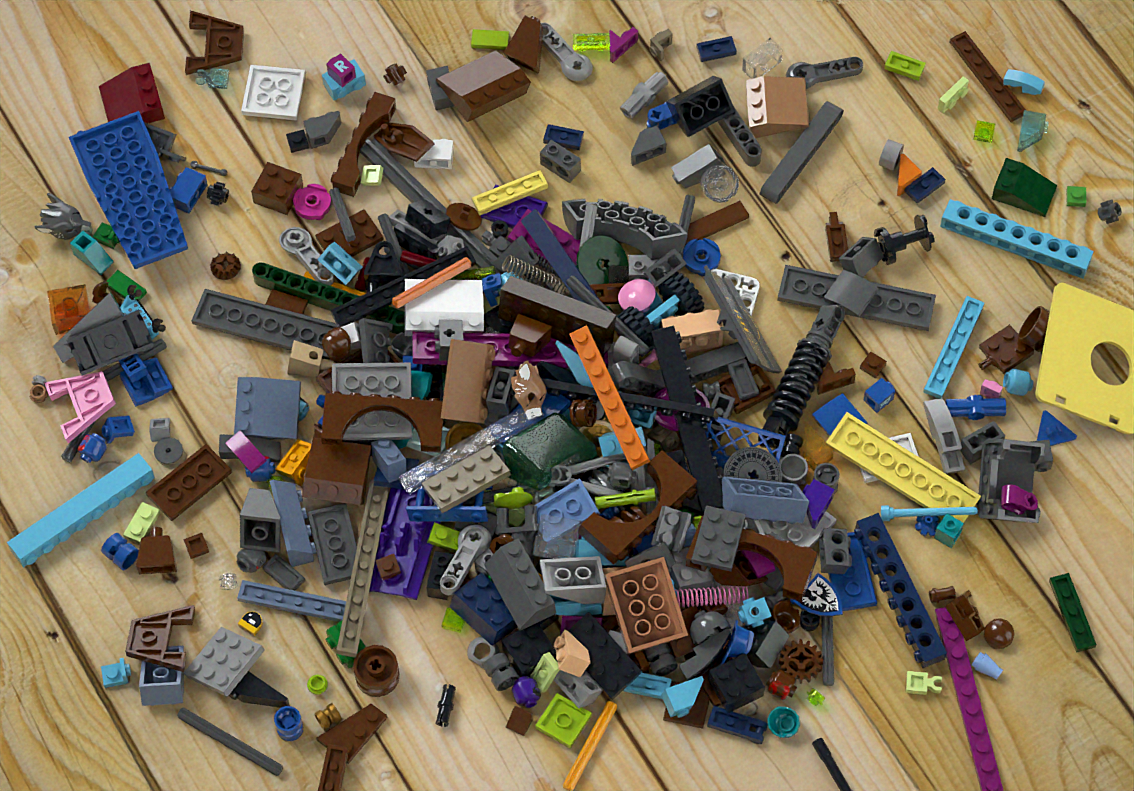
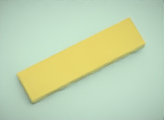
(510, 192)

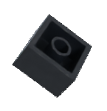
(526, 649)
(736, 683)

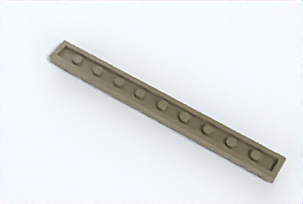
(362, 571)

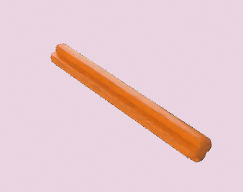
(431, 282)

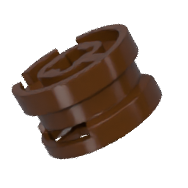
(584, 413)

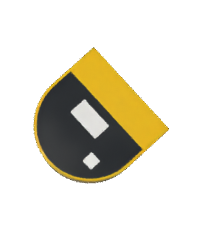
(251, 622)

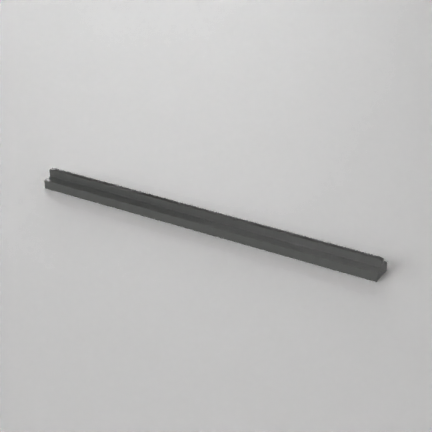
(415, 191)

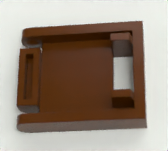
(767, 390)

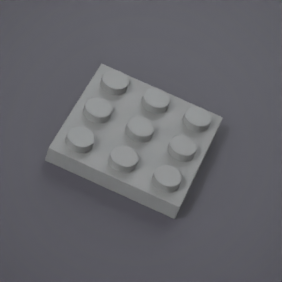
(224, 661)

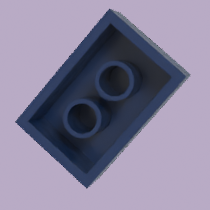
(483, 609)

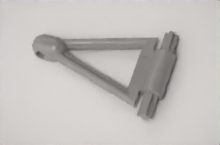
(562, 475)

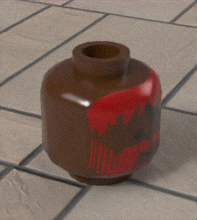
(781, 684)

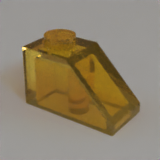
(815, 449)

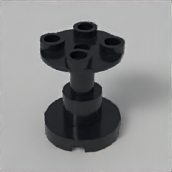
(897, 241)

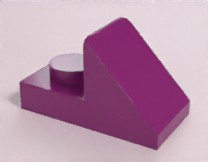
(621, 44)

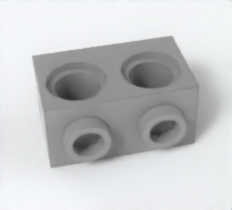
(580, 690)

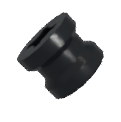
(811, 625)

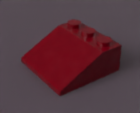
(132, 92)

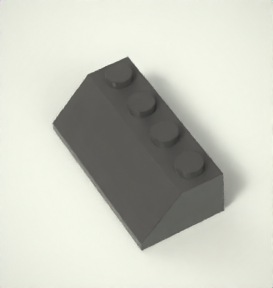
(519, 585)

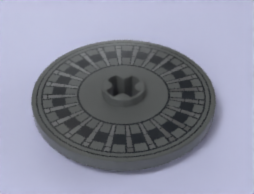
(753, 460)

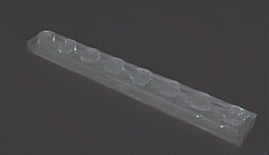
(491, 435)

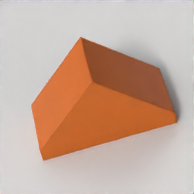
(907, 173)

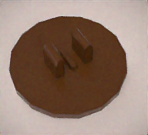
(464, 216)

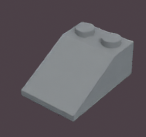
(574, 579)

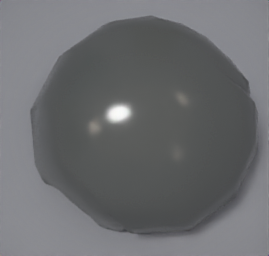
(402, 345)

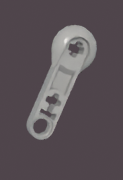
(567, 56)
(305, 252)
(465, 556)

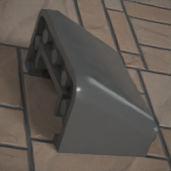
(1007, 464)

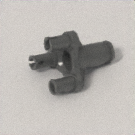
(525, 533)

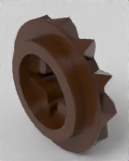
(230, 271)

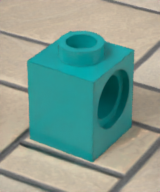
(949, 530)

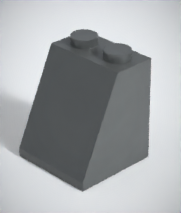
(259, 522)

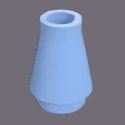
(986, 665)

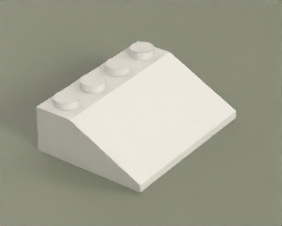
(447, 301)

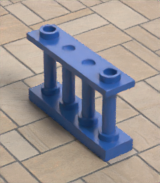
(456, 514)

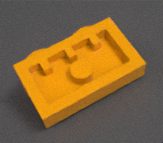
(295, 462)

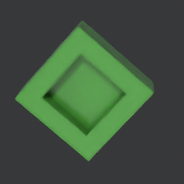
(1076, 196)

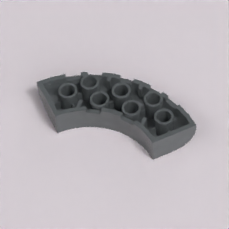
(628, 225)

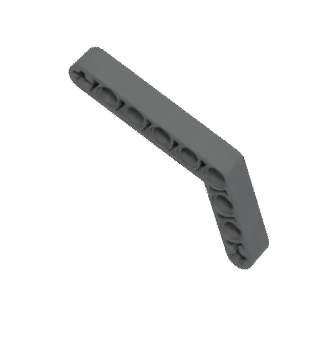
(702, 367)

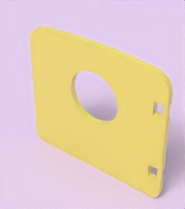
(1073, 330)

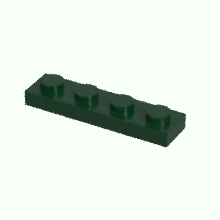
(1072, 612)

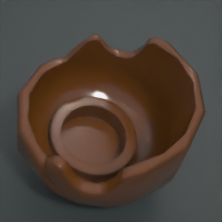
(786, 616)
(999, 633)

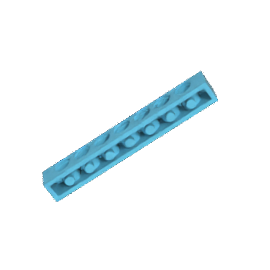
(1020, 246)

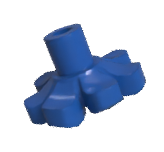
(927, 525)

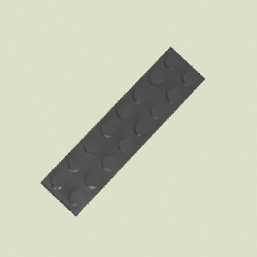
(889, 304)
(259, 321)

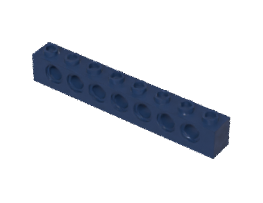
(875, 527)

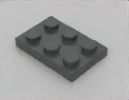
(718, 538)

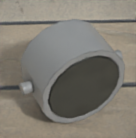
(891, 154)
(793, 469)

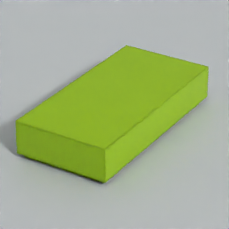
(489, 39)

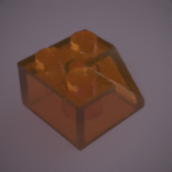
(68, 307)

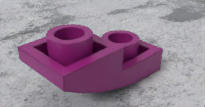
(245, 451)
(758, 564)

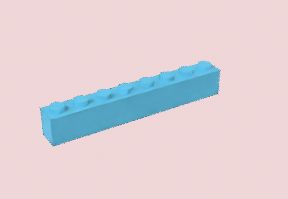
(81, 510)

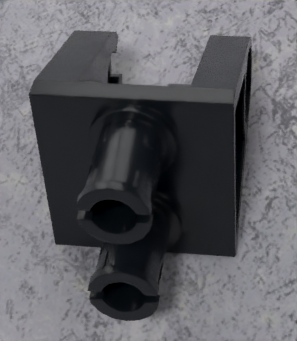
(381, 268)

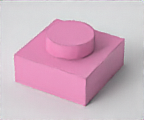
(991, 389)

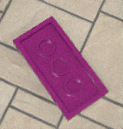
(567, 240)

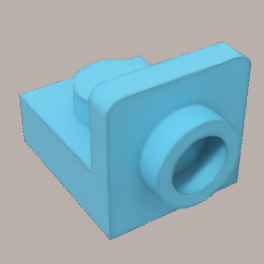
(116, 674)

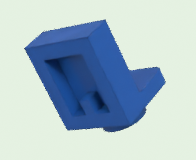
(490, 288)
(117, 427)

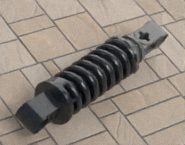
(802, 374)

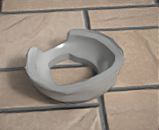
(471, 650)

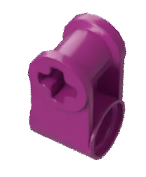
(1017, 499)

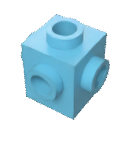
(761, 612)

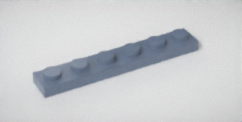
(291, 601)

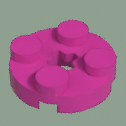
(317, 210)

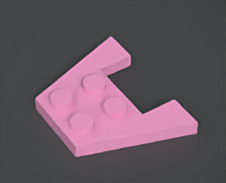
(89, 396)

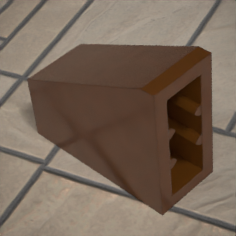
(526, 44)

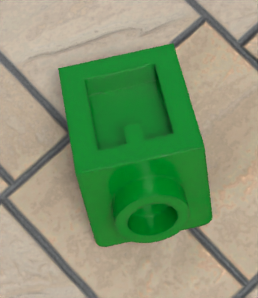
(106, 235)

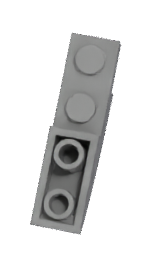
(945, 435)

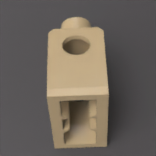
(307, 360)

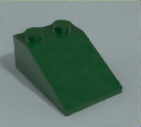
(1023, 188)

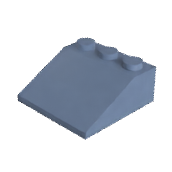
(267, 407)

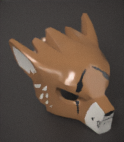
(529, 385)

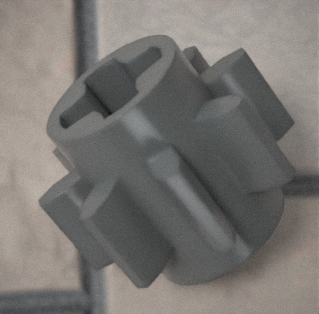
(1109, 211)

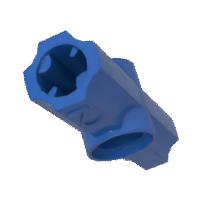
(976, 407)

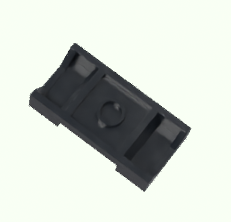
(110, 342)

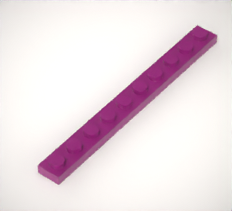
(969, 703)

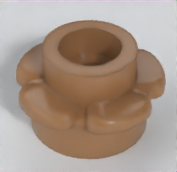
(38, 389)

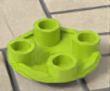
(512, 500)

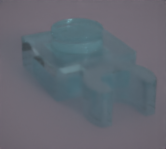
(216, 78)

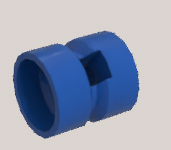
(120, 551)
(288, 723)

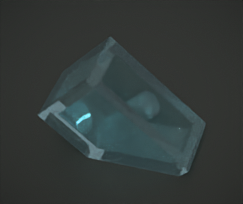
(1031, 129)

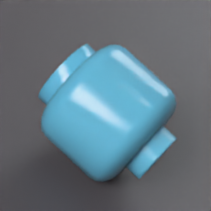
(1017, 382)

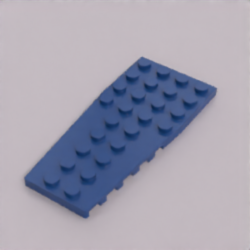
(131, 188)

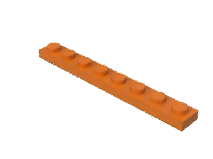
(609, 397)

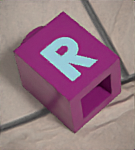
(341, 70)

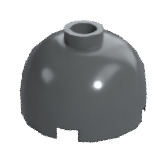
(706, 626)

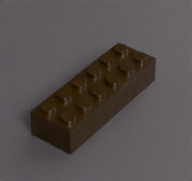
(556, 310)

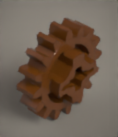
(810, 661)

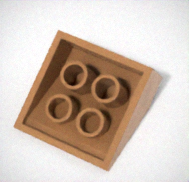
(776, 105)

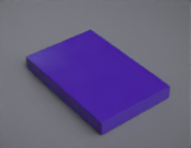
(514, 211)

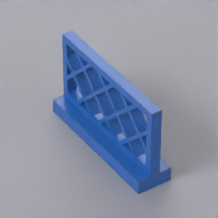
(722, 458)

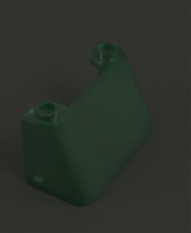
(542, 447)

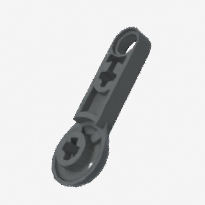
(825, 71)

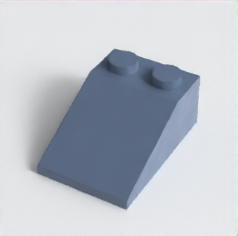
(161, 684)

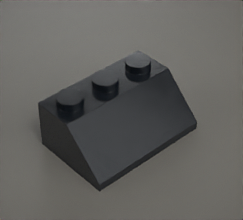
(701, 105)

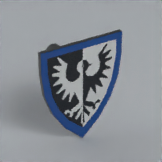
(821, 598)

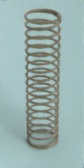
(504, 263)

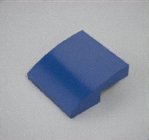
(148, 387)
(833, 411)

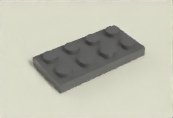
(333, 542)

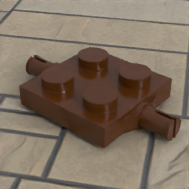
(1004, 350)

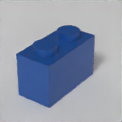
(188, 189)

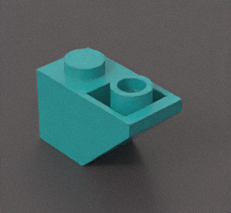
(91, 252)

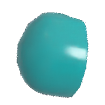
(783, 722)

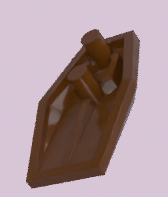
(403, 140)

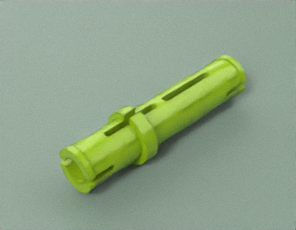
(634, 497)

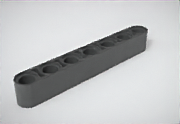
(801, 152)

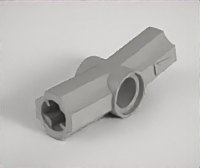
(644, 94)

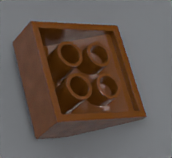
(337, 472)

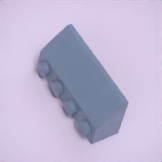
(764, 499)
(292, 523)

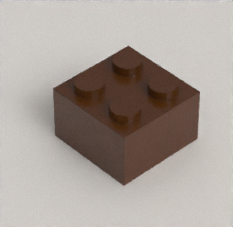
(276, 188)

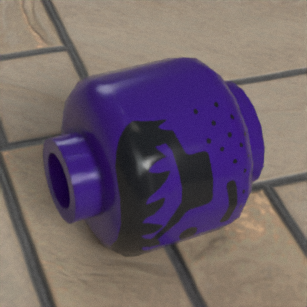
(526, 691)

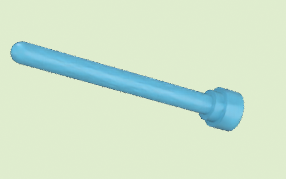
(889, 512)

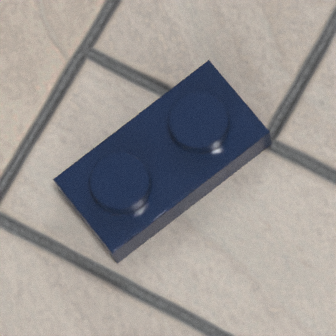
(716, 49)
(564, 136)
(924, 185)

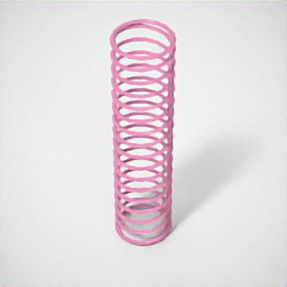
(710, 596)

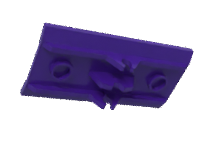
(407, 542)

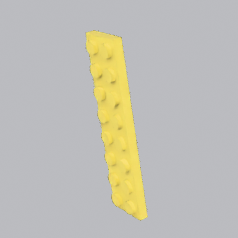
(899, 467)

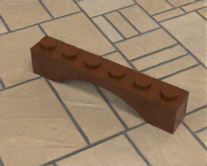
(378, 112)

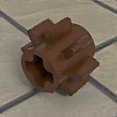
(395, 74)

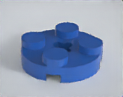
(701, 247)

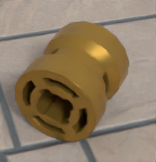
(328, 716)

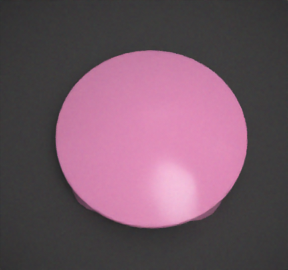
(638, 294)

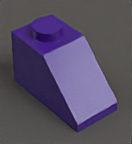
(819, 500)

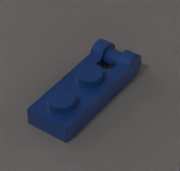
(737, 724)

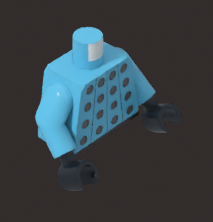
(130, 305)

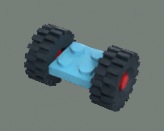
(679, 299)

